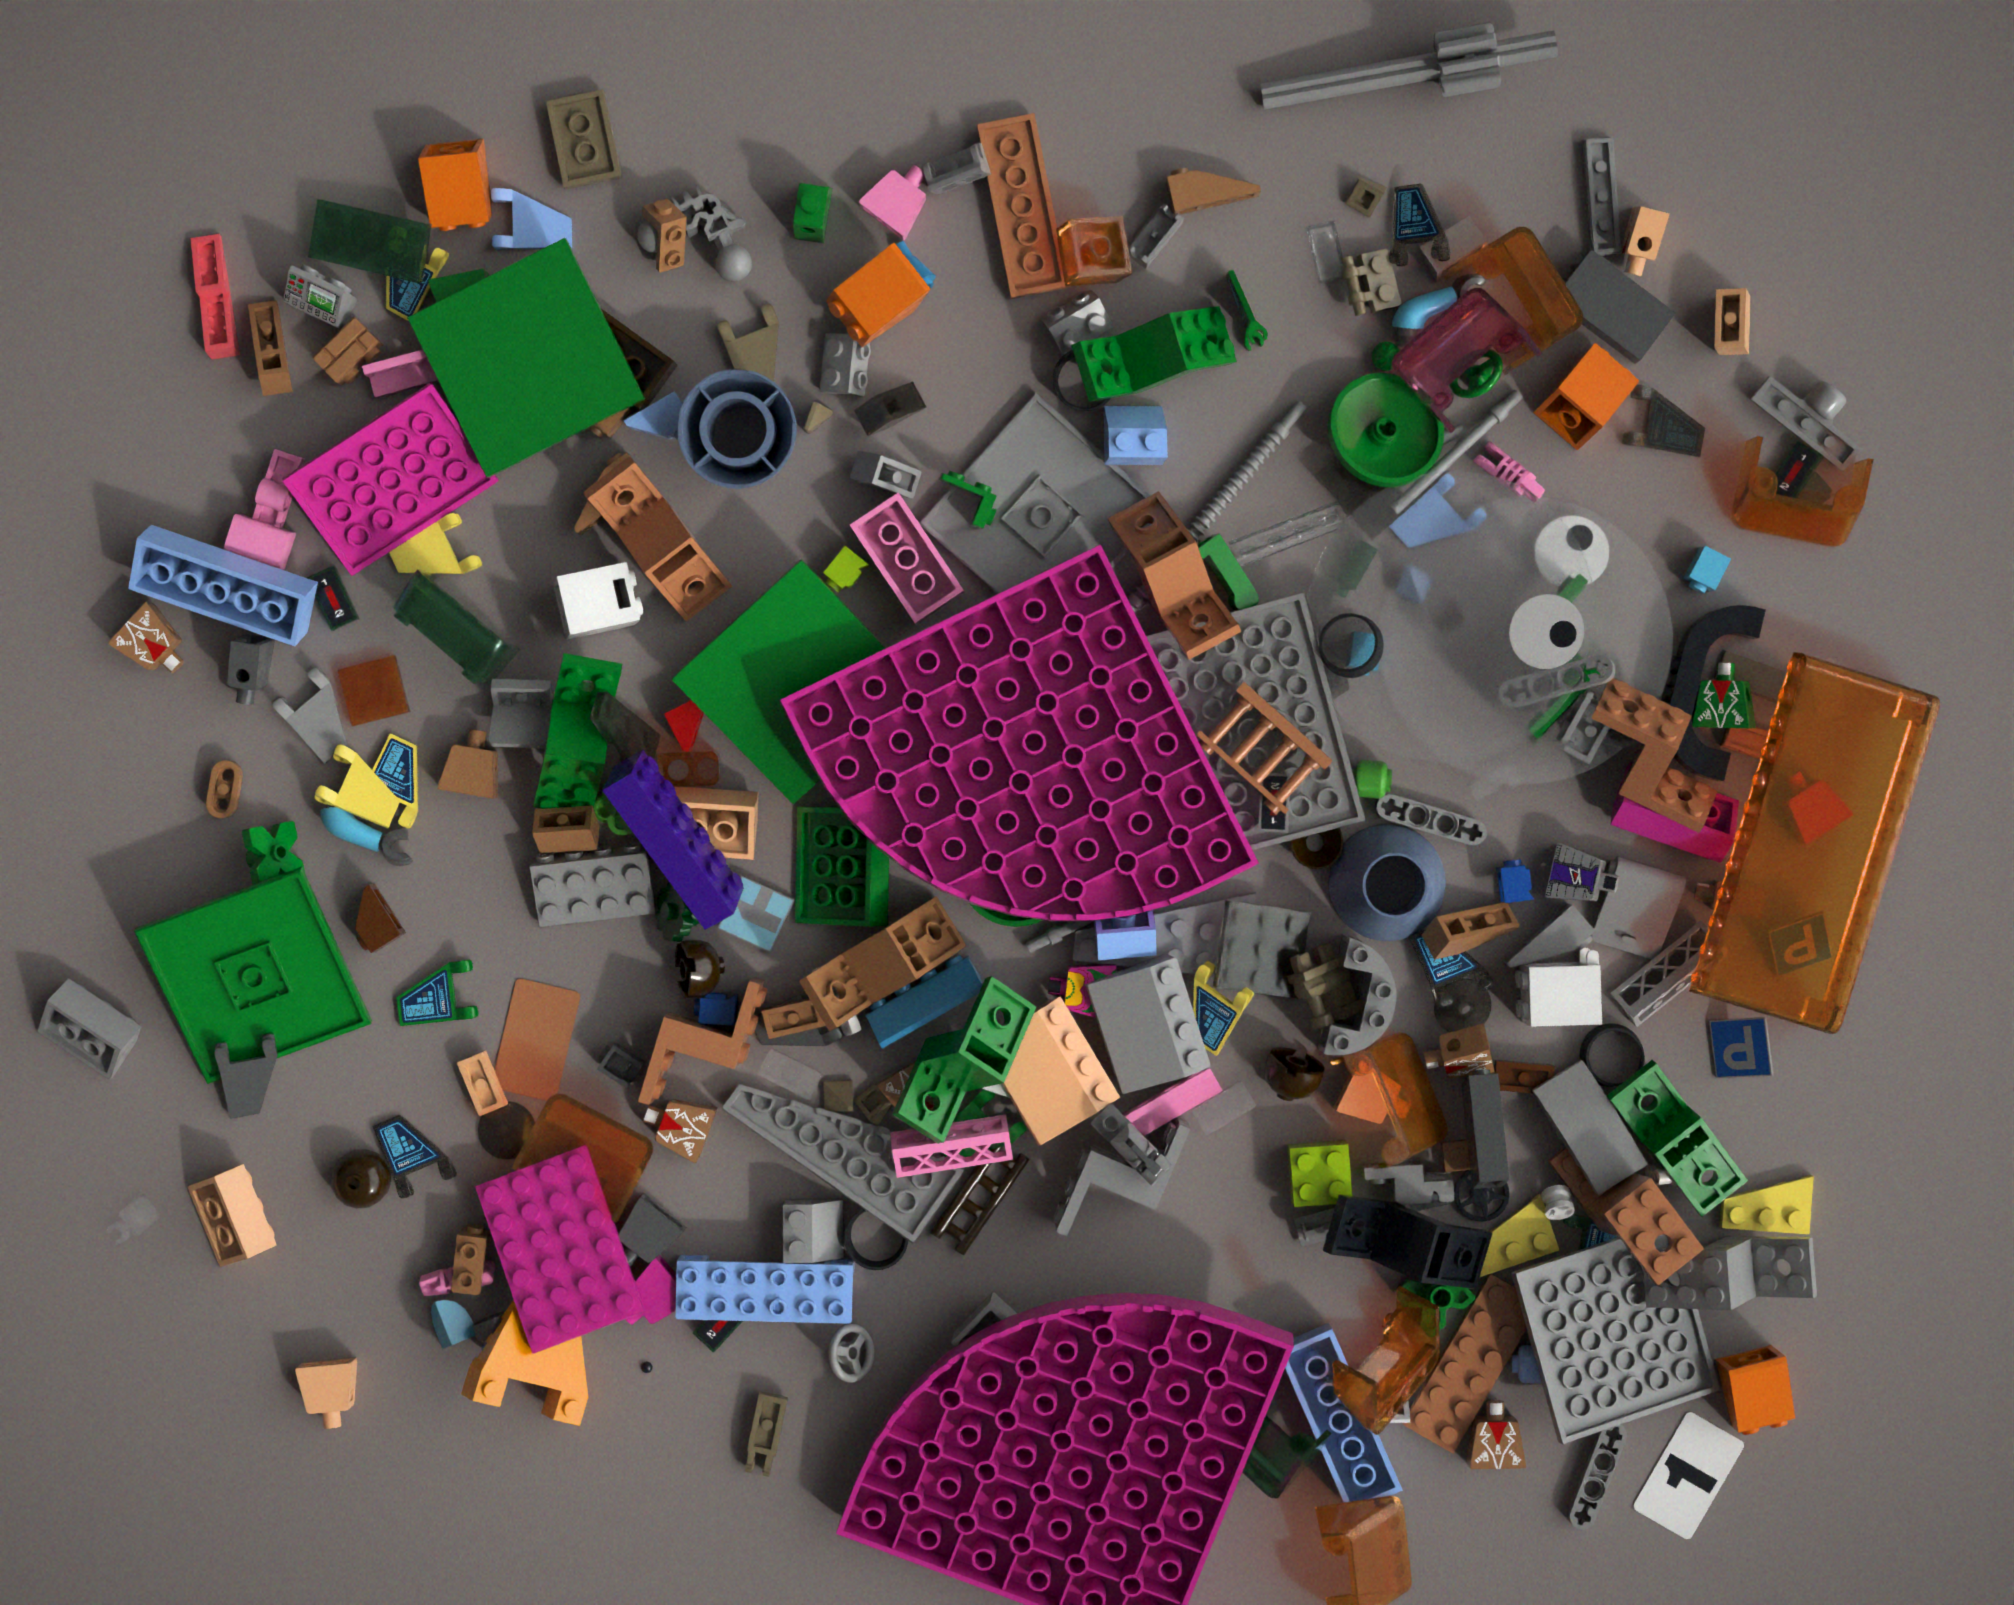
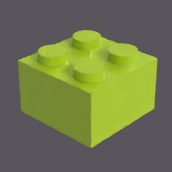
(1319, 1172)

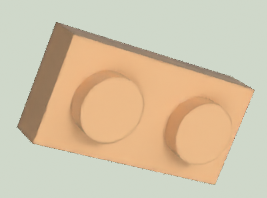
(482, 1083)

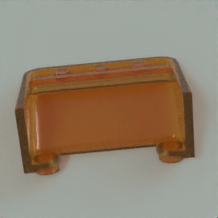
(1405, 1095)
(1375, 1546)

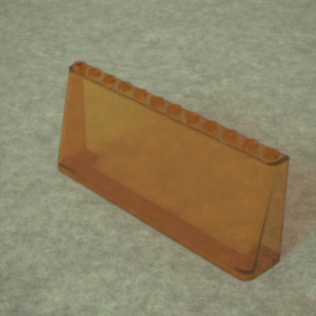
(1815, 843)

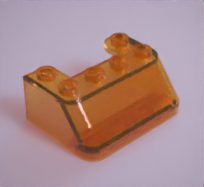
(615, 1148)

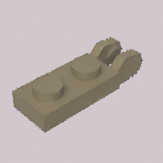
(766, 1430)

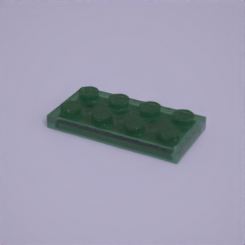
(369, 240)

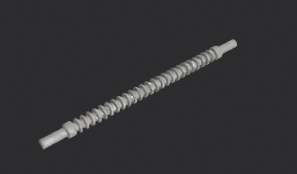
(1279, 430)

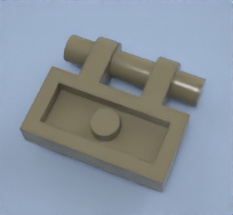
(1377, 279)

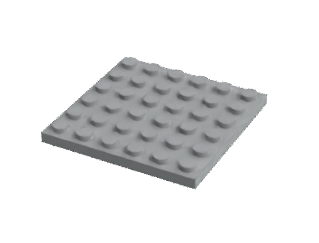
(1601, 1347)

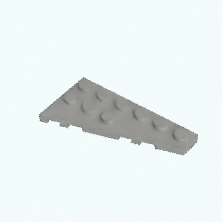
(1185, 933)

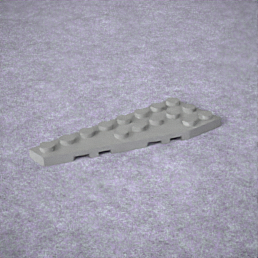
(847, 1156)

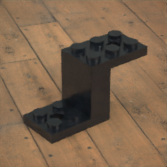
(1407, 1241)

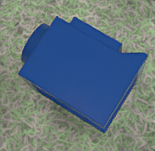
(1514, 882)
(716, 1009)

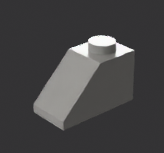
(885, 474)

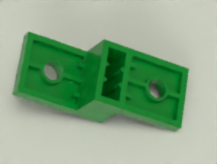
(1677, 1138)

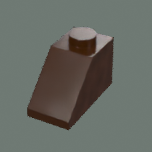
(376, 921)

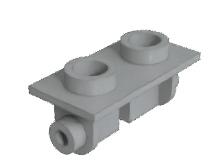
(1314, 1227)

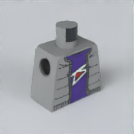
(1578, 876)

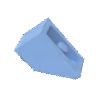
(658, 418)

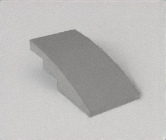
(1589, 1127)

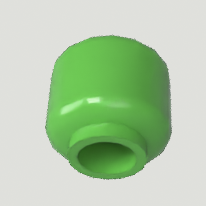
(1372, 778)

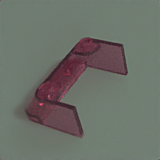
(1453, 345)

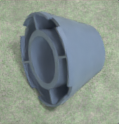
(714, 398)
(1349, 879)

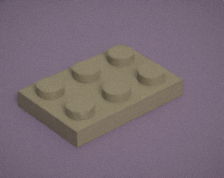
(584, 139)

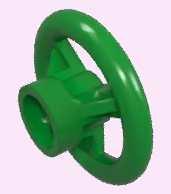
(1480, 376)

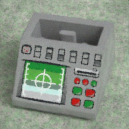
(320, 299)

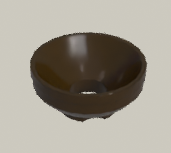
(1322, 858)

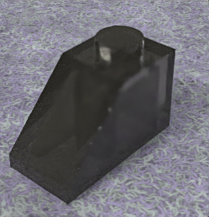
(889, 408)

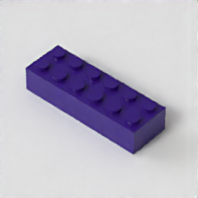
(674, 839)

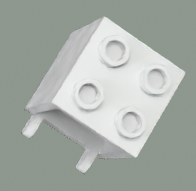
(590, 603)
(1560, 992)

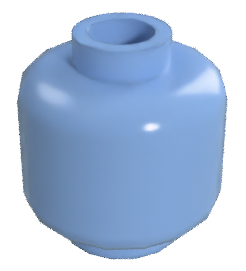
(1526, 1365)

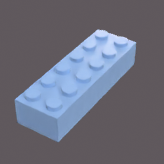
(222, 585)
(1351, 1452)

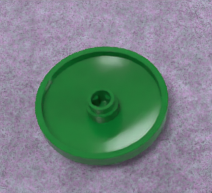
(1383, 431)

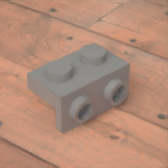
(1077, 320)
(844, 365)

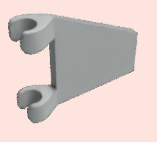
(317, 719)

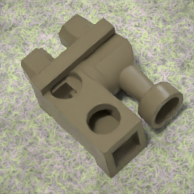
(1324, 984)

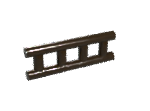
(982, 1214)

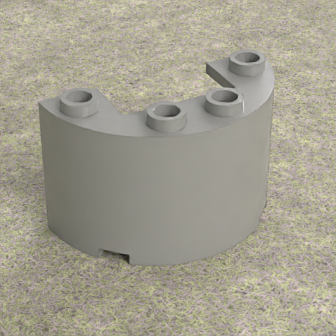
(1378, 997)

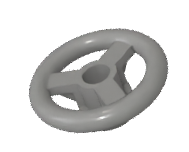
(848, 1353)

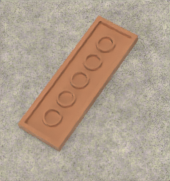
(1022, 205)
(1469, 1365)

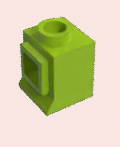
(844, 570)

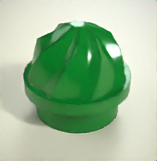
(1383, 355)

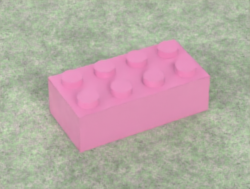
(907, 558)

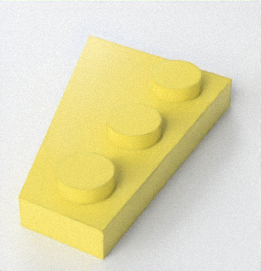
(1771, 1209)
(1520, 1238)

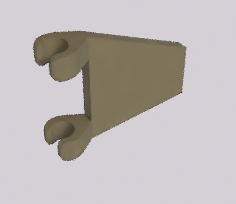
(754, 350)

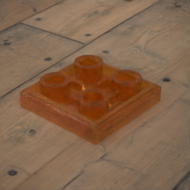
(373, 690)

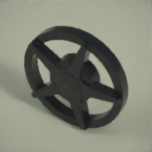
(1480, 1197)

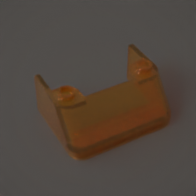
(1534, 282)
(1763, 511)
(1395, 1366)

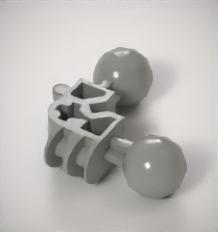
(732, 260)

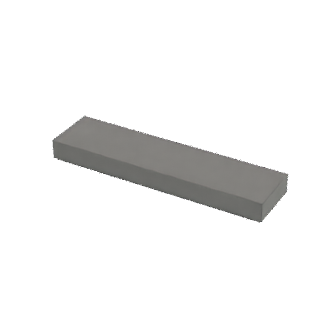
(1602, 196)

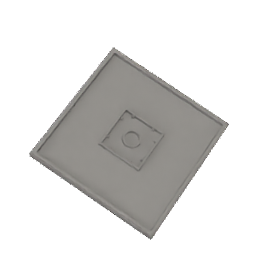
(1048, 501)

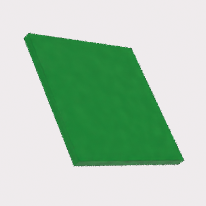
(526, 358)
(767, 653)
(254, 969)

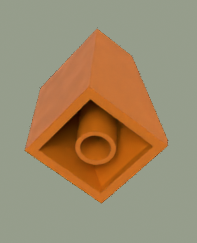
(456, 184)
(878, 295)
(1586, 396)
(1756, 1389)

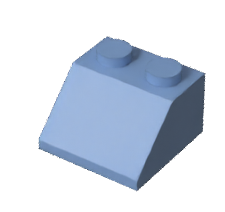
(1134, 435)
(1126, 936)

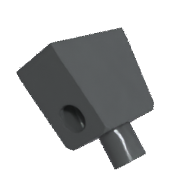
(249, 665)
(648, 1231)

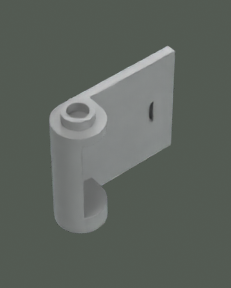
(1639, 908)

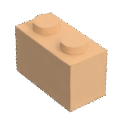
(1732, 321)

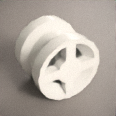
(1557, 1202)

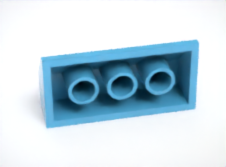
(924, 1001)

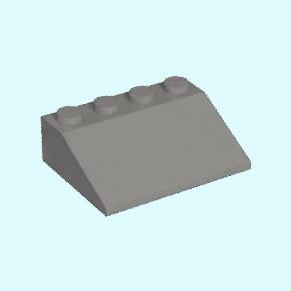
(1148, 1024)

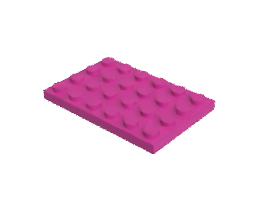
(389, 479)
(559, 1249)

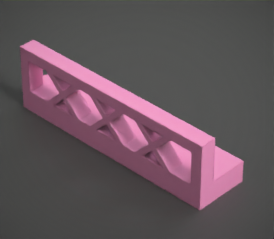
(400, 373)
(1173, 1101)
(964, 1134)

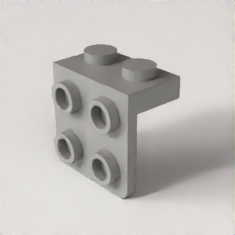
(520, 712)
(1583, 734)

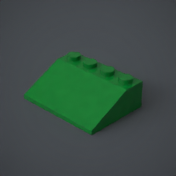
(838, 872)

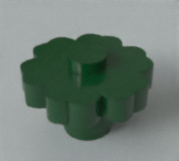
(673, 915)

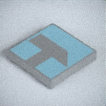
(758, 915)

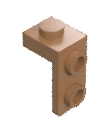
(671, 233)
(469, 1259)

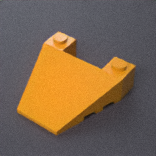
(511, 1357)

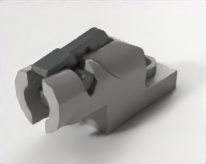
(1131, 1144)
(1412, 1186)

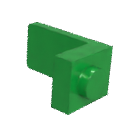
(984, 512)

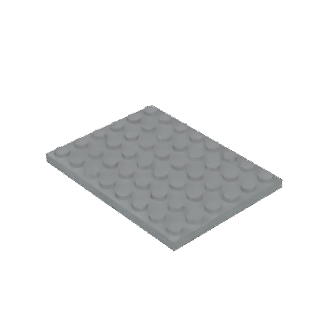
(1284, 666)

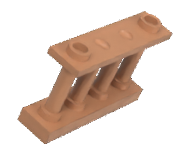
(1291, 740)

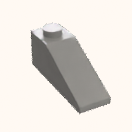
(1557, 936)

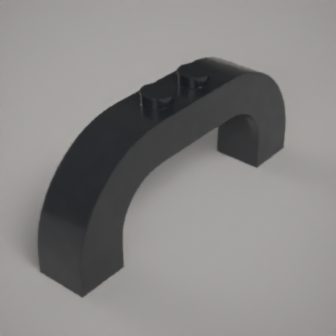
(1686, 677)

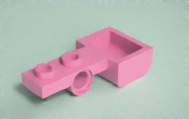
(263, 534)

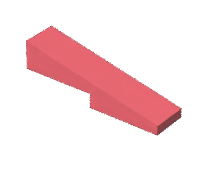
(215, 297)

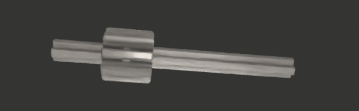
(1463, 61)

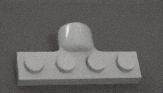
(1810, 418)

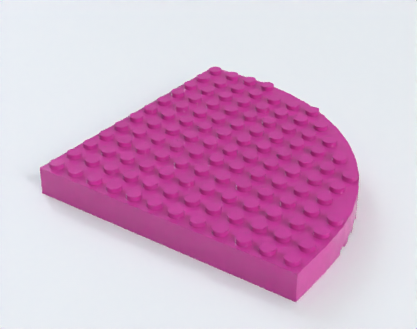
(1027, 756)
(1073, 1450)

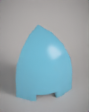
(451, 1322)

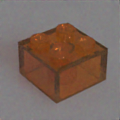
(1093, 251)

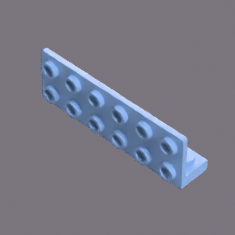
(764, 1290)

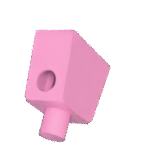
(896, 200)

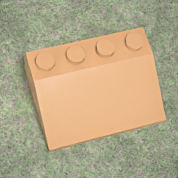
(1056, 1074)

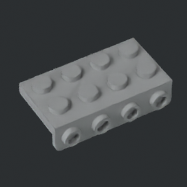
(592, 885)

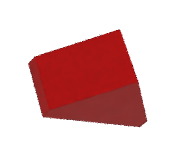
(685, 724)

